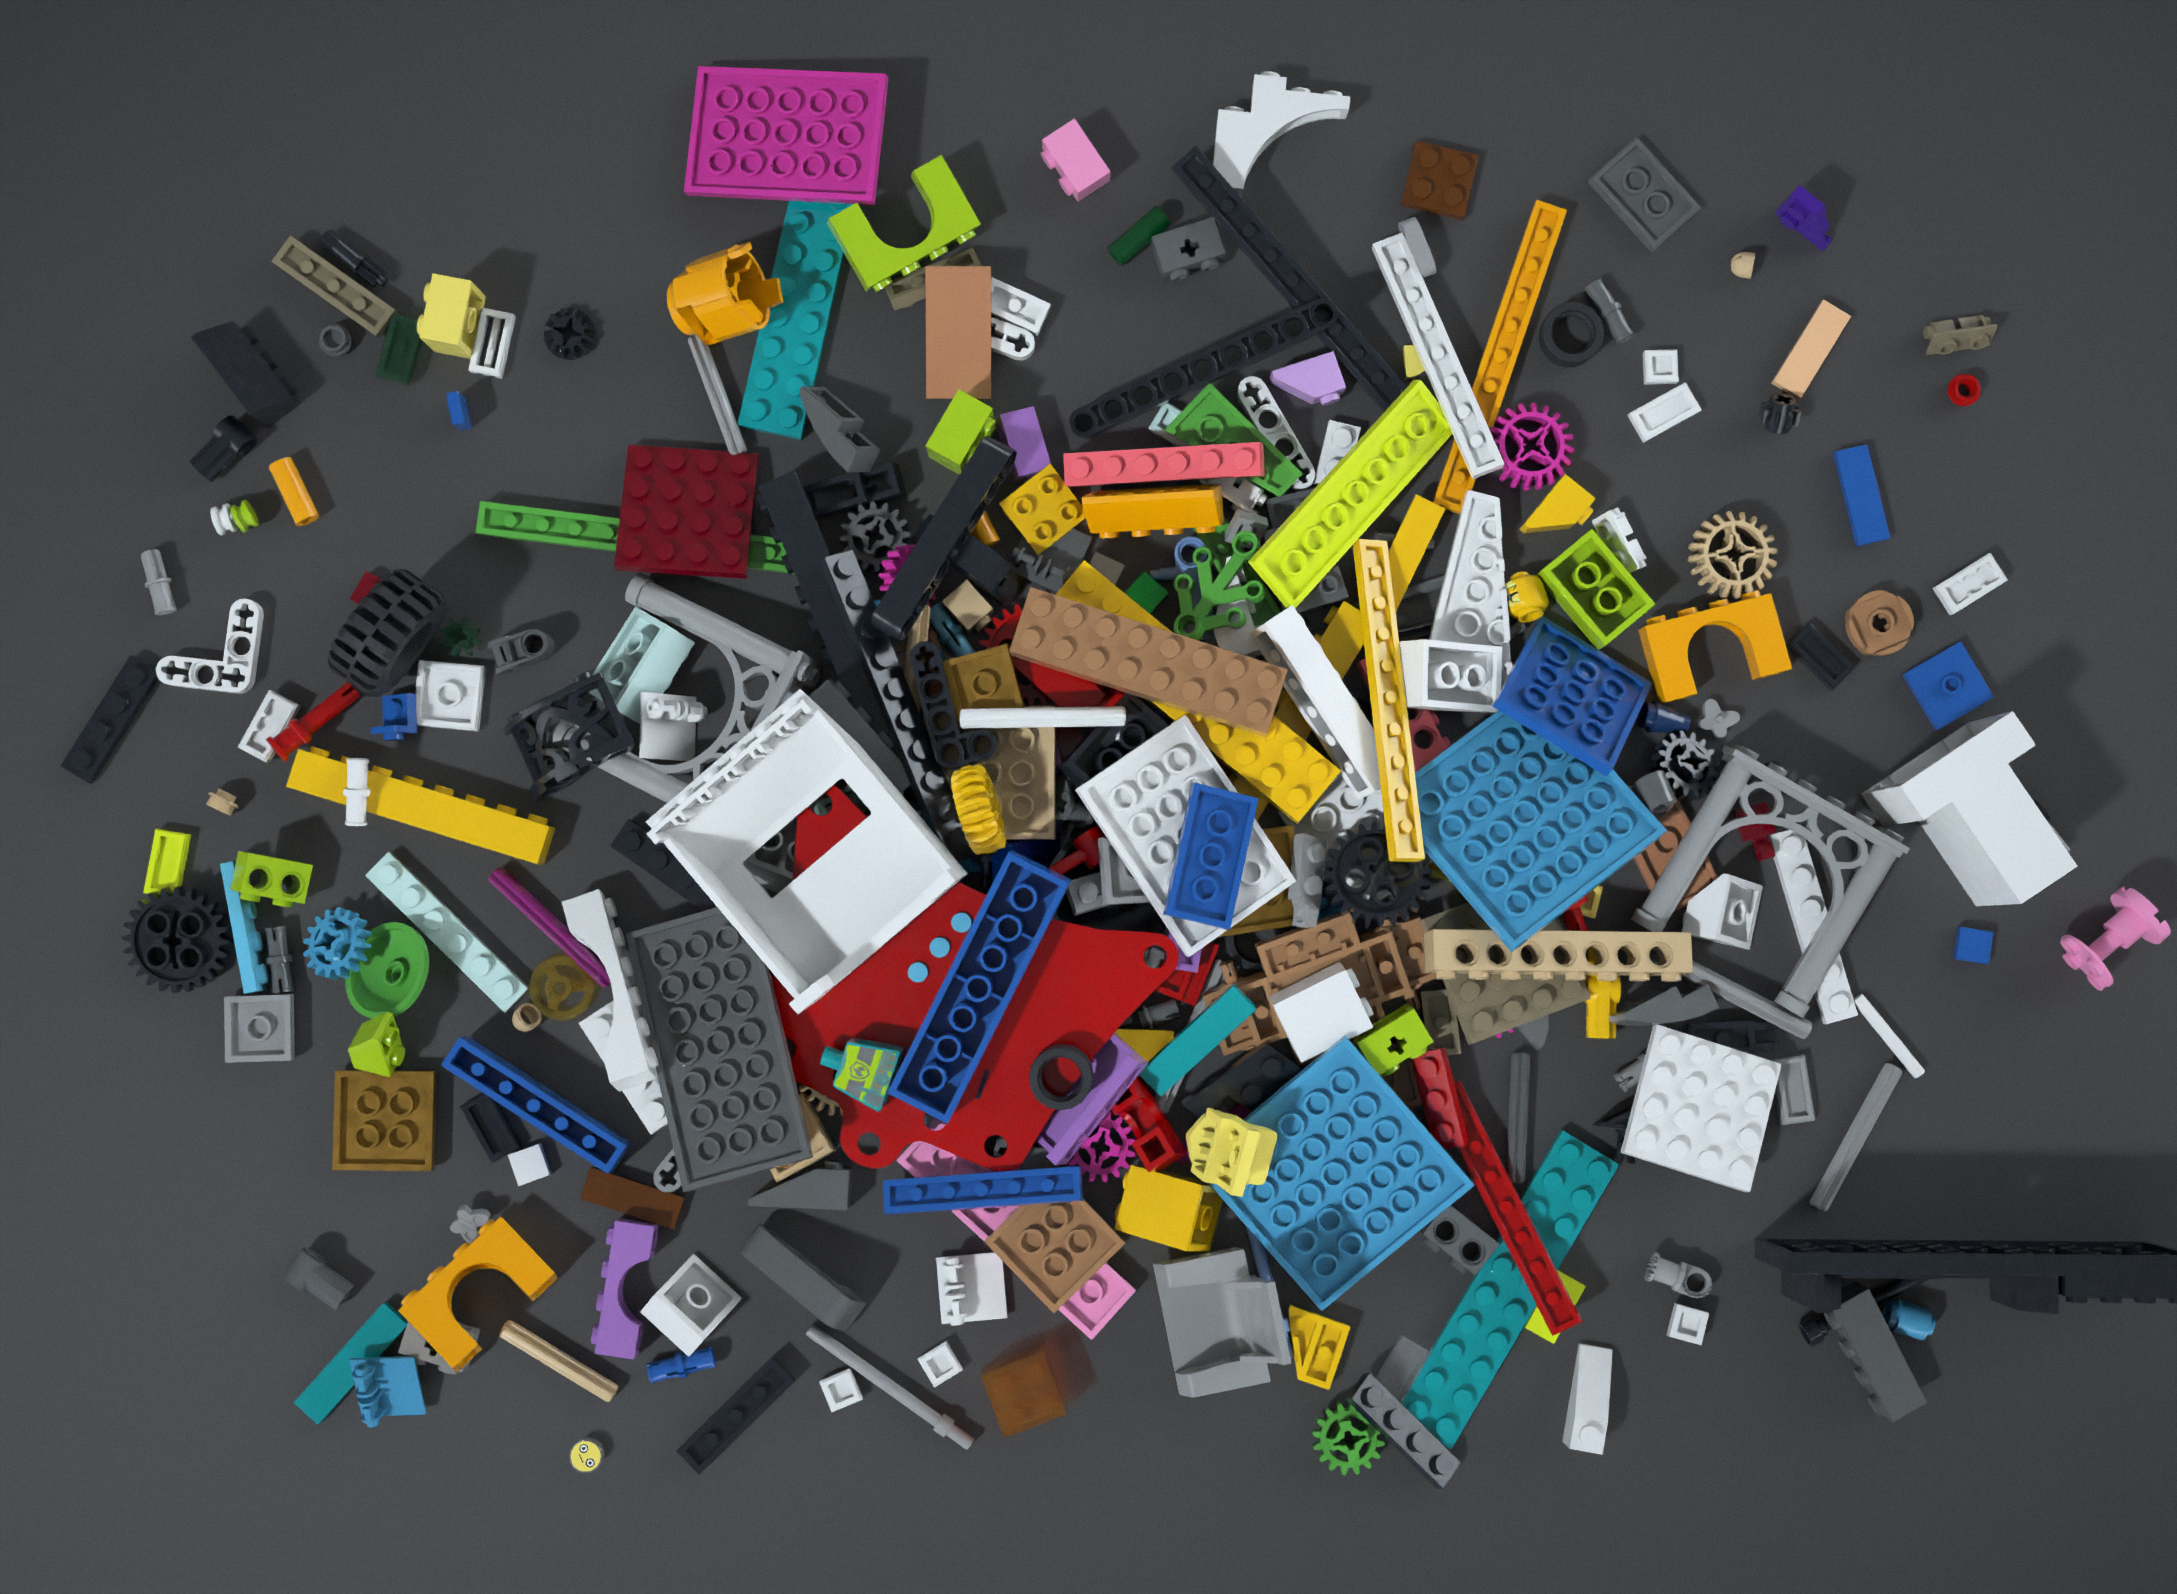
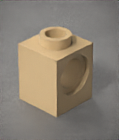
(969, 607)

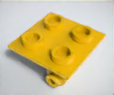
(1043, 509)

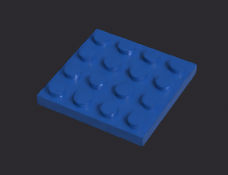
(1573, 695)

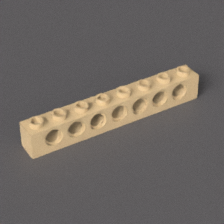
(1672, 948)

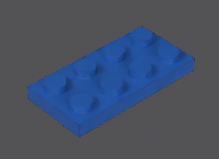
(1210, 856)

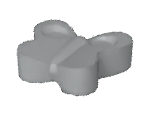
(1716, 719)
(469, 1221)

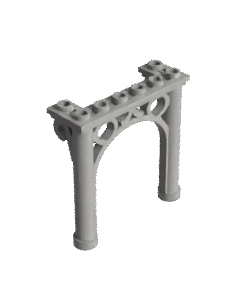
(794, 672)
(1846, 906)

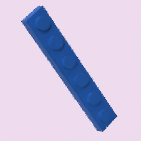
(982, 1190)

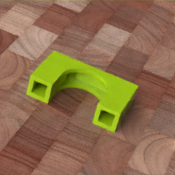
(950, 222)

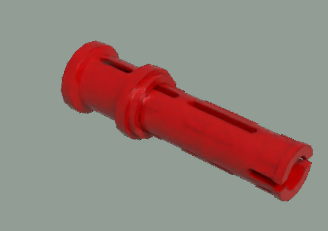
(301, 730)

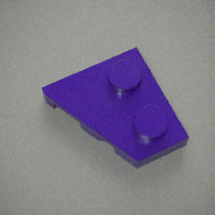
(1805, 215)

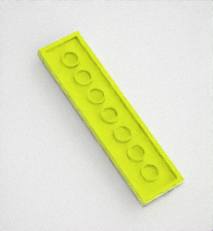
(1352, 495)

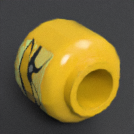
(1526, 597)

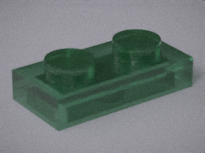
(399, 351)

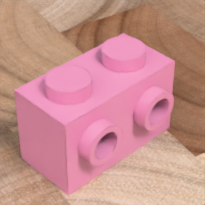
(1075, 161)

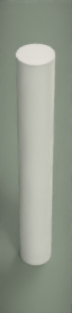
(1888, 1036)

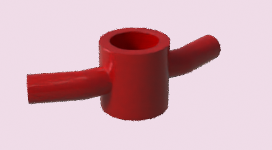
(1086, 852)

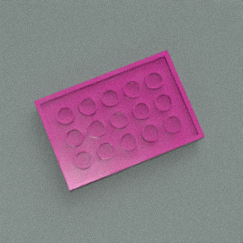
(786, 135)

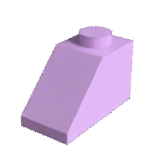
(1312, 379)

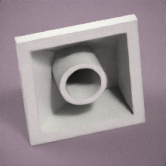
(1724, 912)

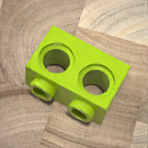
(272, 873)

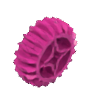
(1540, 456)

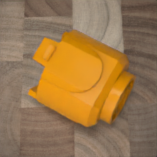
(722, 296)

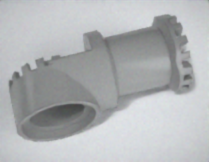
(1676, 1275)

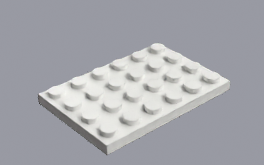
(1142, 813)

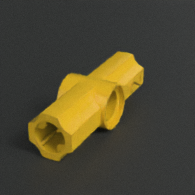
(1602, 1004)

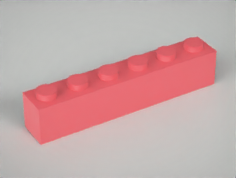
(1164, 464)

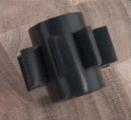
(1780, 413)

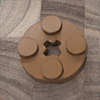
(1884, 605)

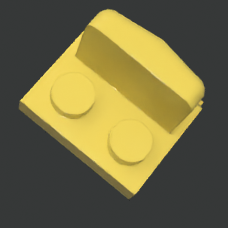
(1230, 1151)

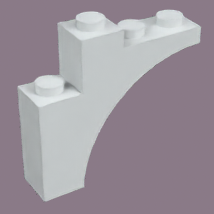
(1273, 112)

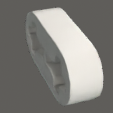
(1014, 333)

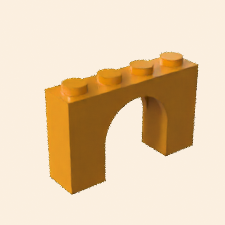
(1751, 620)
(431, 1307)

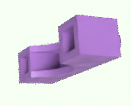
(619, 1329)

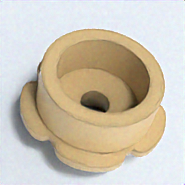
(222, 801)

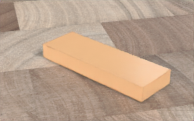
(1811, 349)

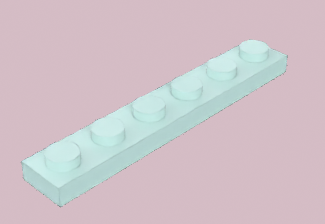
(447, 932)

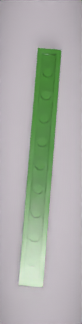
(589, 531)

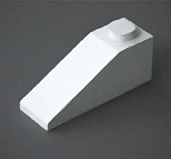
(1589, 1400)

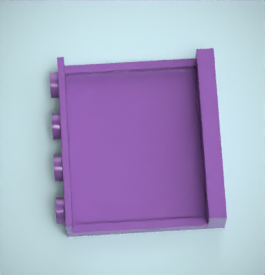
(1114, 1071)

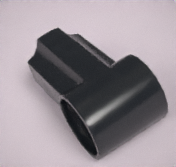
(229, 442)

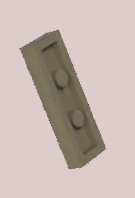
(911, 288)

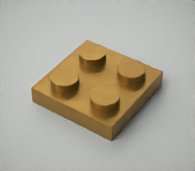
(984, 680)

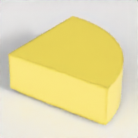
(1412, 363)

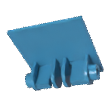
(387, 1387)

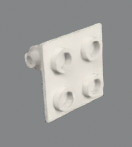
(669, 726)
(971, 1288)

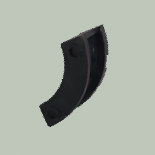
(603, 743)

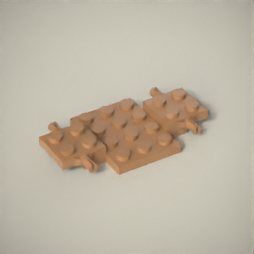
(1384, 960)

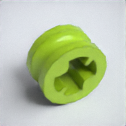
(244, 516)

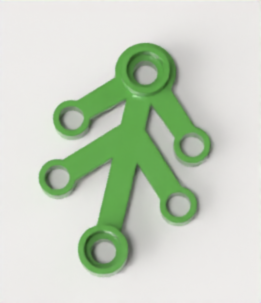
(1215, 592)

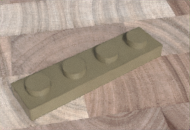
(334, 286)

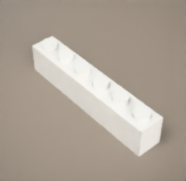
(1322, 699)

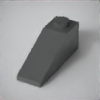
(820, 1188)

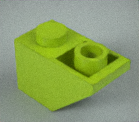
(377, 1046)

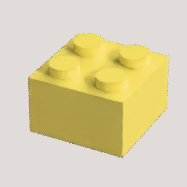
(450, 315)

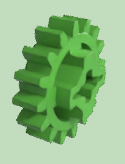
(1333, 1441)

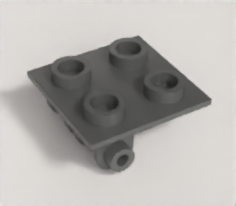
(1055, 563)

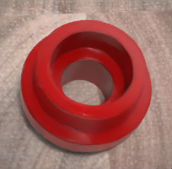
(1972, 386)

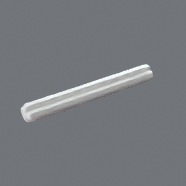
(1043, 717)

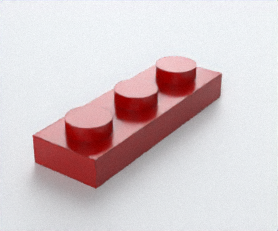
(1440, 1098)

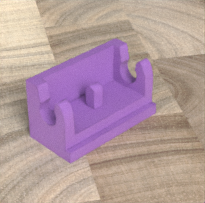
(1022, 433)

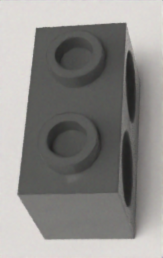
(1462, 1232)

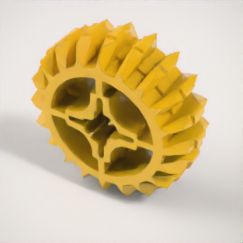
(978, 809)

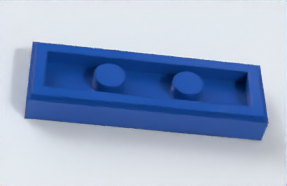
(1861, 495)

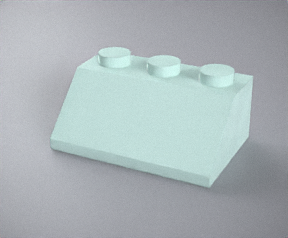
(641, 660)

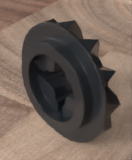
(576, 346)

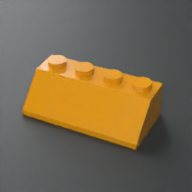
(1154, 509)

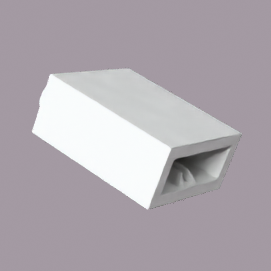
(1322, 1010)

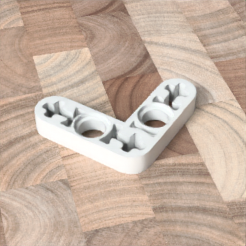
(231, 661)

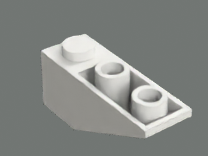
(1240, 639)

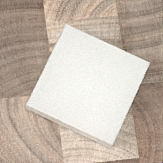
(449, 695)

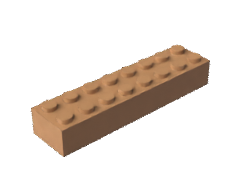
(1148, 662)

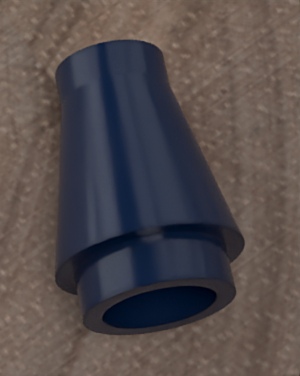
(1662, 719)

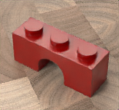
(1155, 1138)

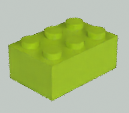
(1595, 589)

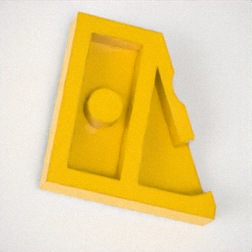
(1316, 1345)

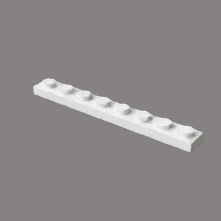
(1437, 356)

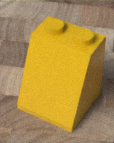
(1168, 1209)

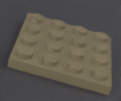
(1497, 1004)

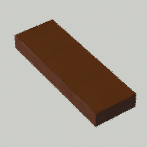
(632, 1198)

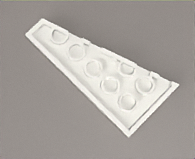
(1473, 590)

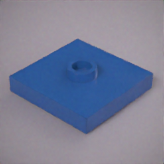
(1947, 685)

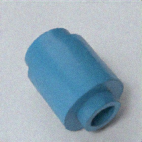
(1909, 1319)

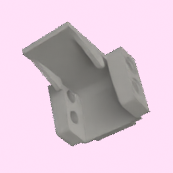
(1220, 1322)

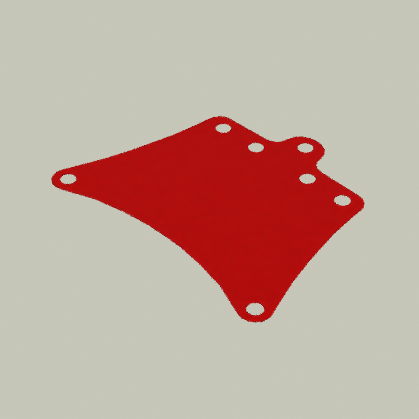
(1071, 994)

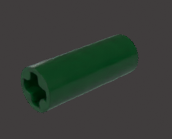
(1138, 236)

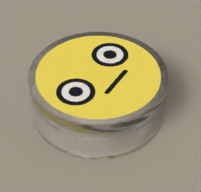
(586, 1455)

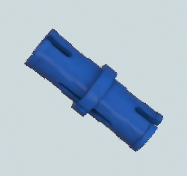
(681, 1365)

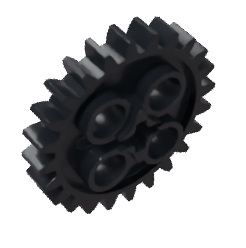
(1350, 862)
(147, 937)

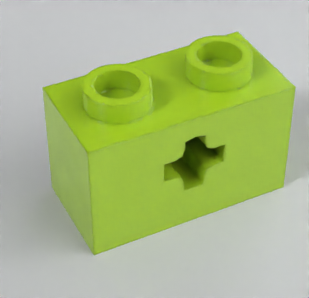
(1410, 1035)

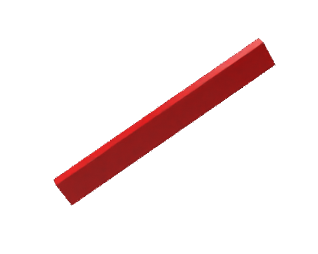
(1514, 1223)

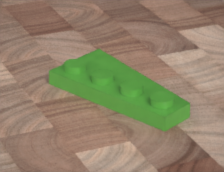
(1214, 420)

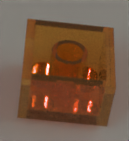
(1023, 1391)

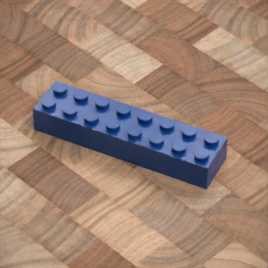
(979, 986)

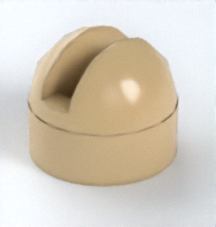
(1743, 264)
(526, 1017)

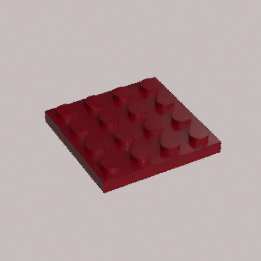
(686, 512)

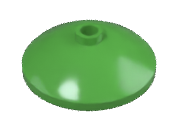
(392, 973)

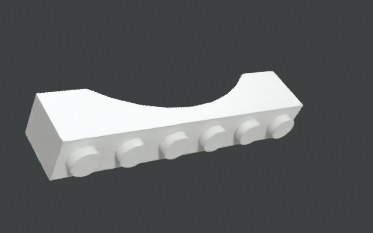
(626, 1049)

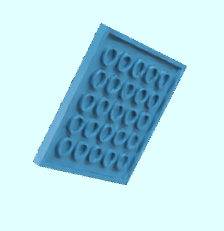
(1526, 825)
(1345, 1174)

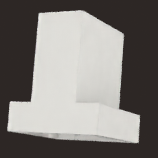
(1977, 811)

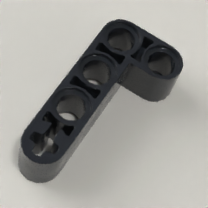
(944, 704)

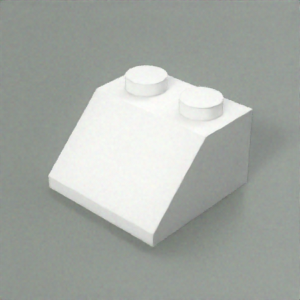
(690, 1305)

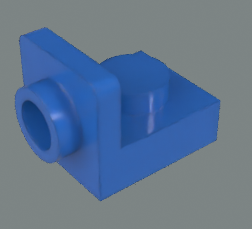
(398, 717)

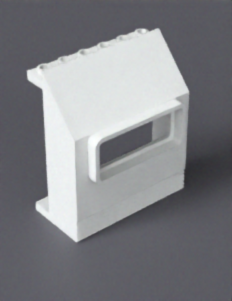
(847, 898)

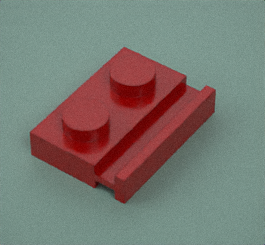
(1188, 985)

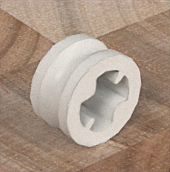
(223, 519)

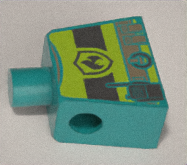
(864, 1069)

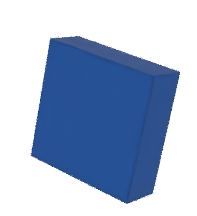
(458, 410)
(1973, 945)

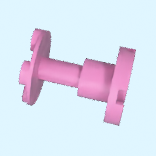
(2131, 922)

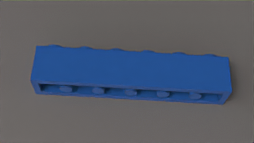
(536, 1104)

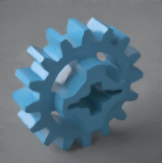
(337, 943)

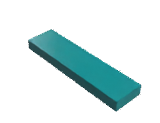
(1197, 1039)
(336, 1378)

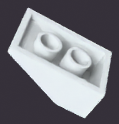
(1451, 675)

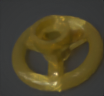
(550, 1010)

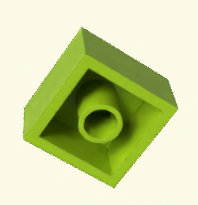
(960, 431)

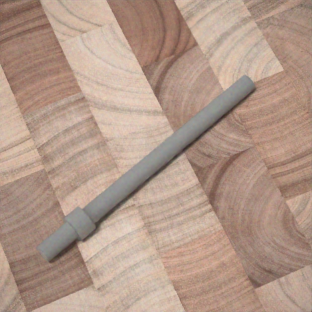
(942, 1423)

